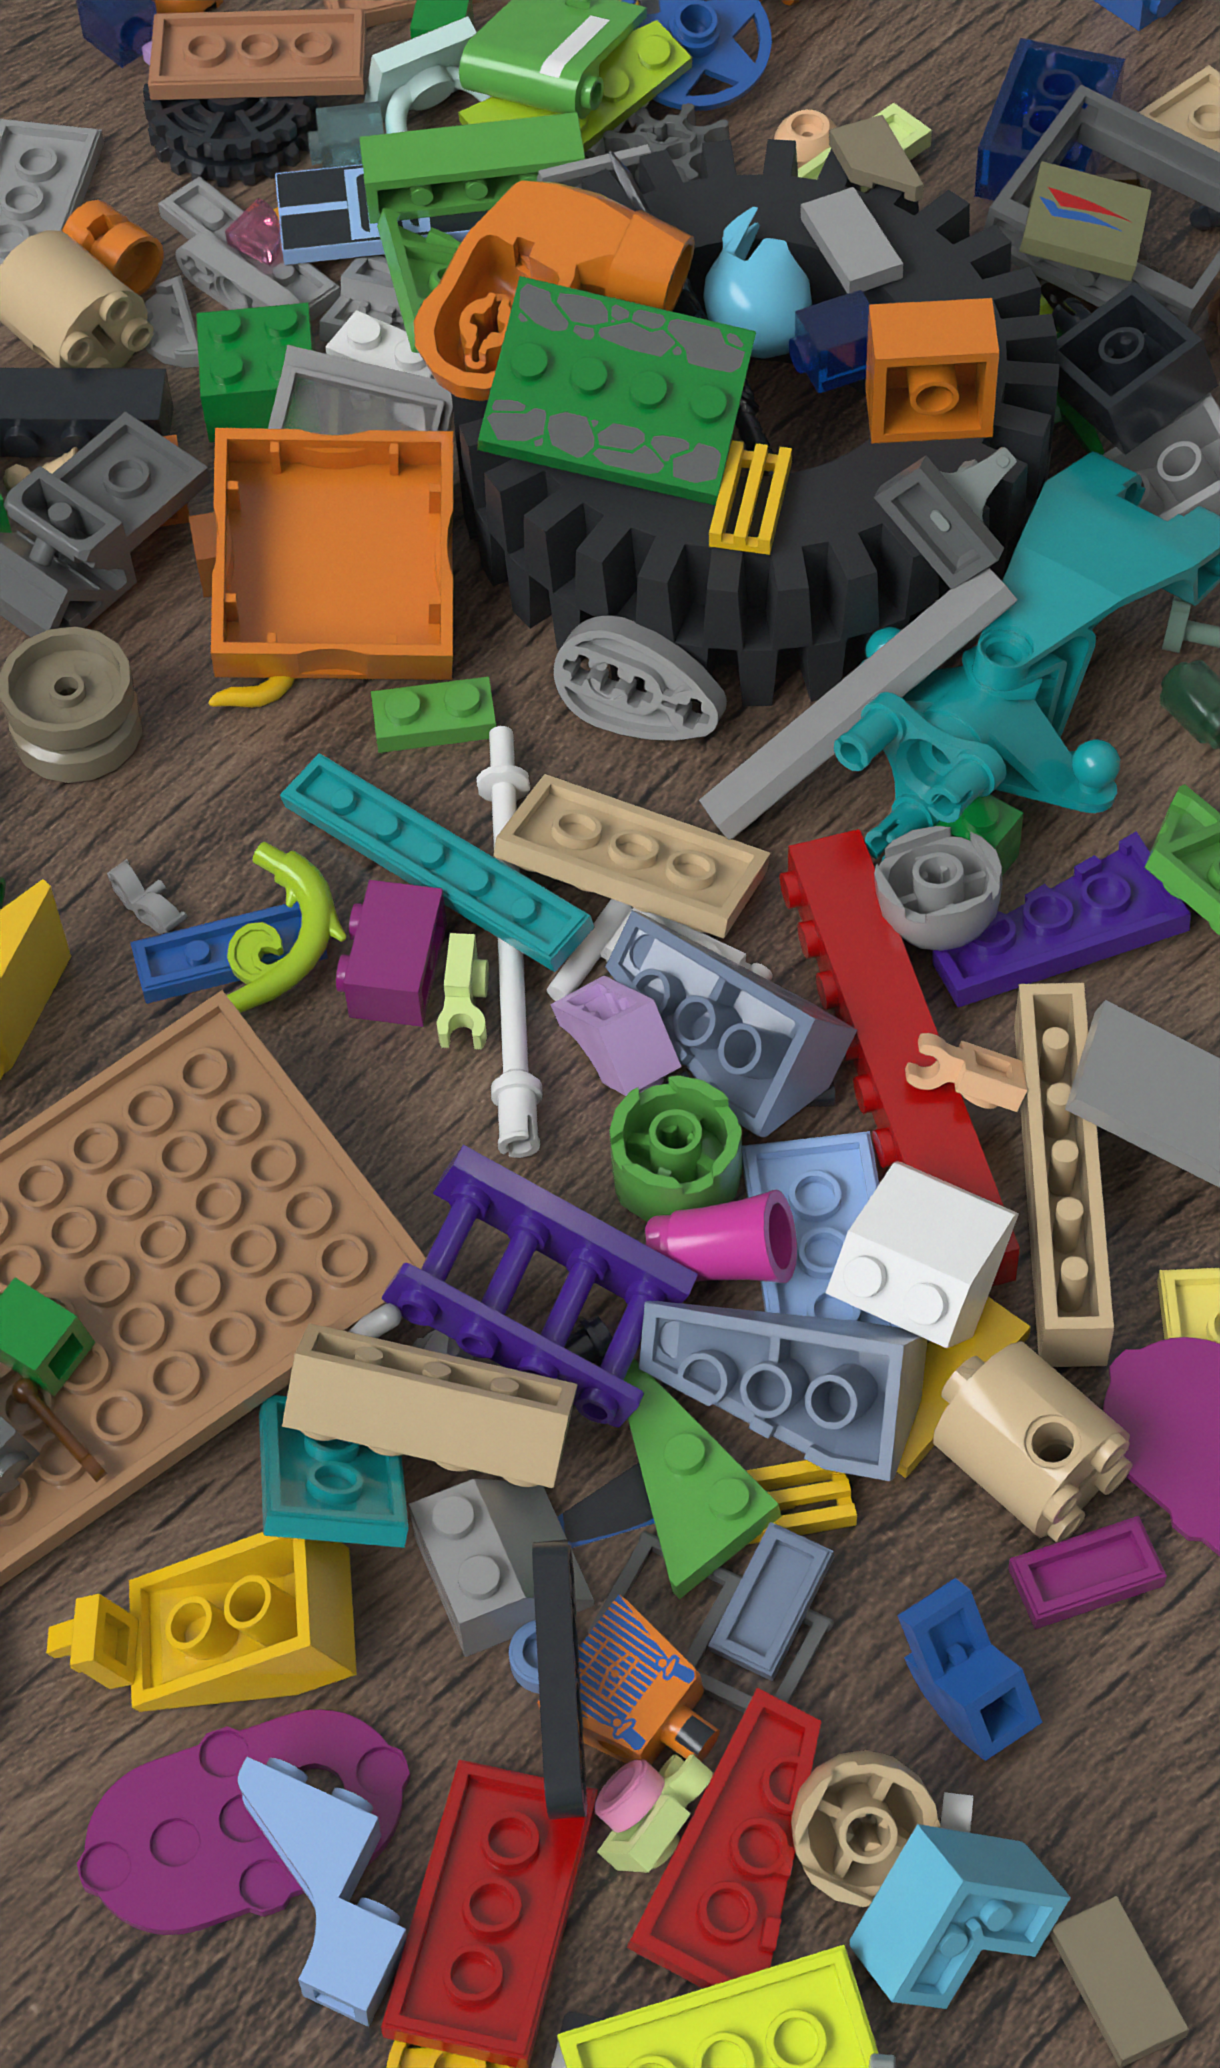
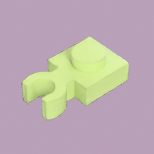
(655, 1835)

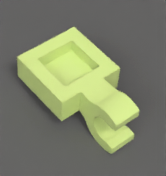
(463, 982)

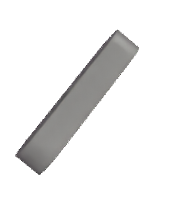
(228, 276)

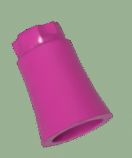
(730, 1239)

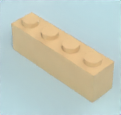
(429, 1406)

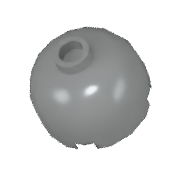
(939, 887)

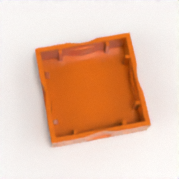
(333, 554)

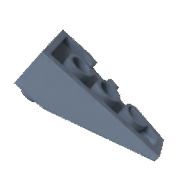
(731, 1024)
(813, 1382)

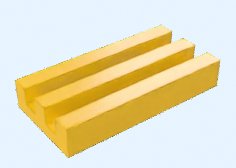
(757, 462)
(803, 1473)

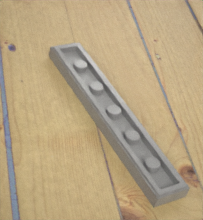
(892, 669)

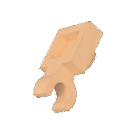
(978, 1073)

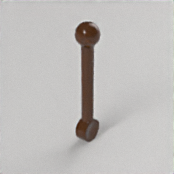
(26, 1392)

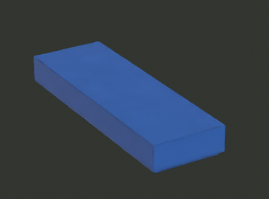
(197, 955)

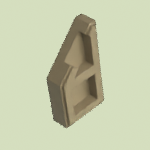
(874, 156)

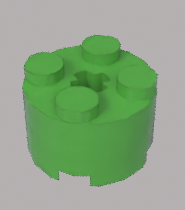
(675, 1148)

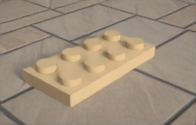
(632, 855)

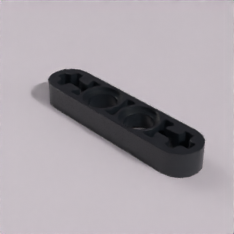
(559, 1680)

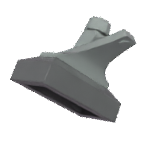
(945, 513)

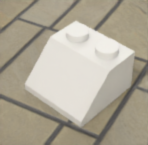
(923, 1255)

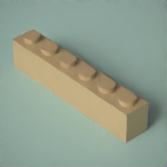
(1062, 1181)

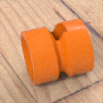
(117, 243)

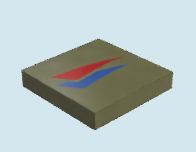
(1085, 221)

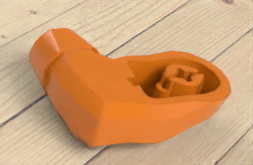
(551, 237)

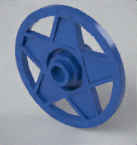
(708, 36)

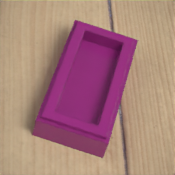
(1087, 1572)

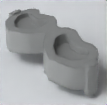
(146, 904)

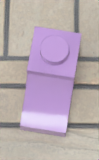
(618, 1034)

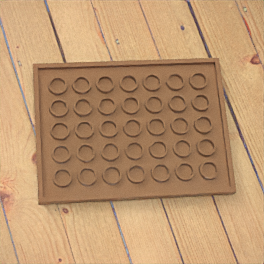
(195, 1238)

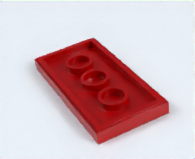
(488, 1919)

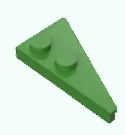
(695, 1488)

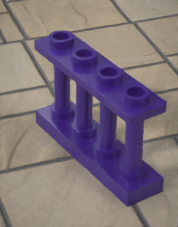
(563, 1233)

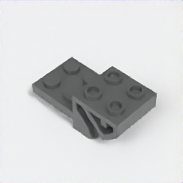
(88, 523)

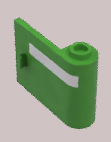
(548, 52)

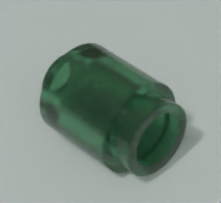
(1193, 699)

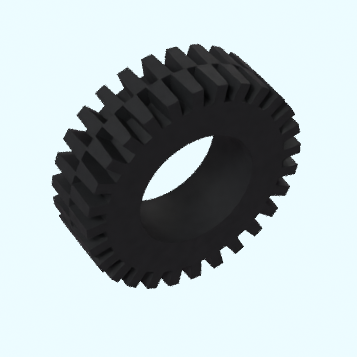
(836, 556)

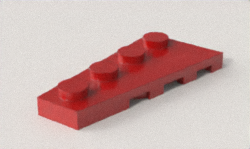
(731, 1870)

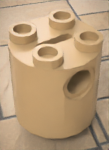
(70, 304)
(1015, 1420)

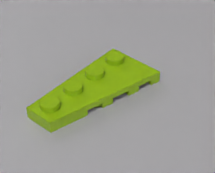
(631, 76)

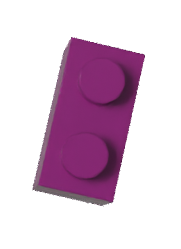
(393, 953)

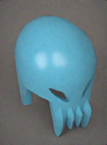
(756, 291)

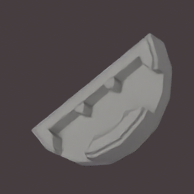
(174, 330)

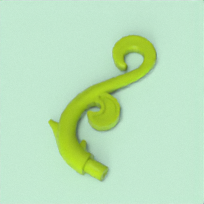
(250, 943)

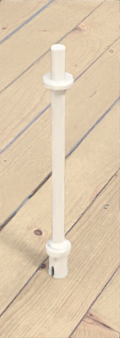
(516, 1089)

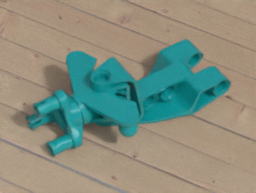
(1008, 704)

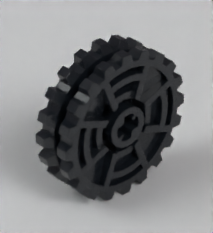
(230, 135)

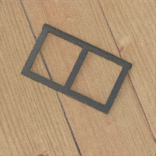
(713, 1688)

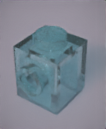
(339, 133)

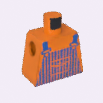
(639, 1691)

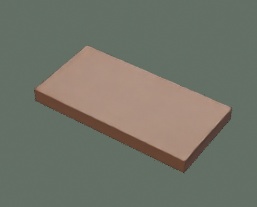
(258, 54)

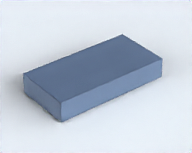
(771, 1601)

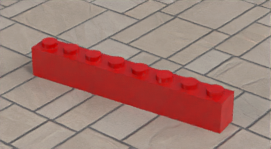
(876, 991)

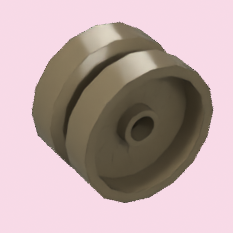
(70, 704)

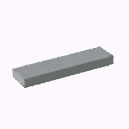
(207, 211)

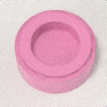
(629, 1795)

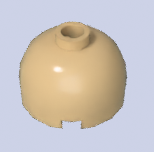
(856, 1821)

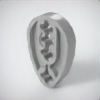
(619, 707)

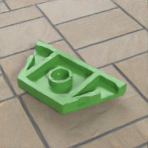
(414, 264)
(1189, 854)

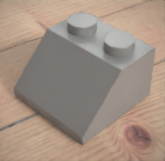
(481, 1556)

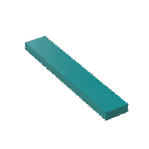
(436, 858)

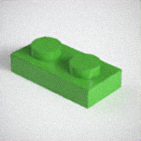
(433, 714)

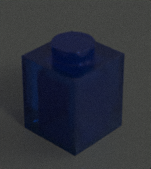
(117, 26)
(832, 341)

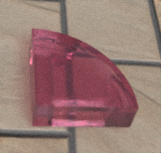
(256, 232)

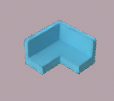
(948, 1903)

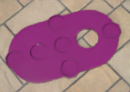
(1172, 1411)
(181, 1849)

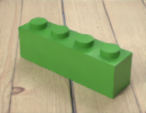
(462, 164)

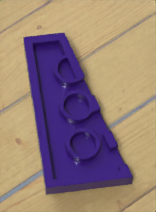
(1085, 919)

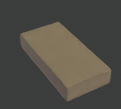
(1118, 1982)

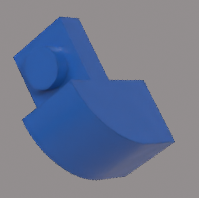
(963, 1675)

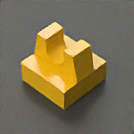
(98, 1641)

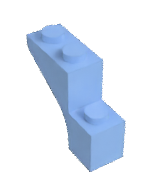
(326, 1849)

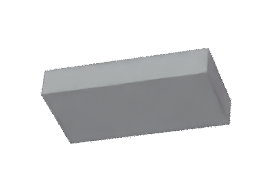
(851, 241)

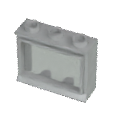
(351, 396)

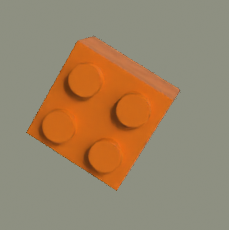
(931, 370)

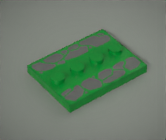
(616, 390)

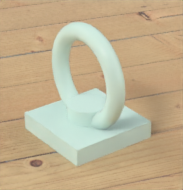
(418, 73)

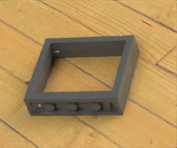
(1140, 146)

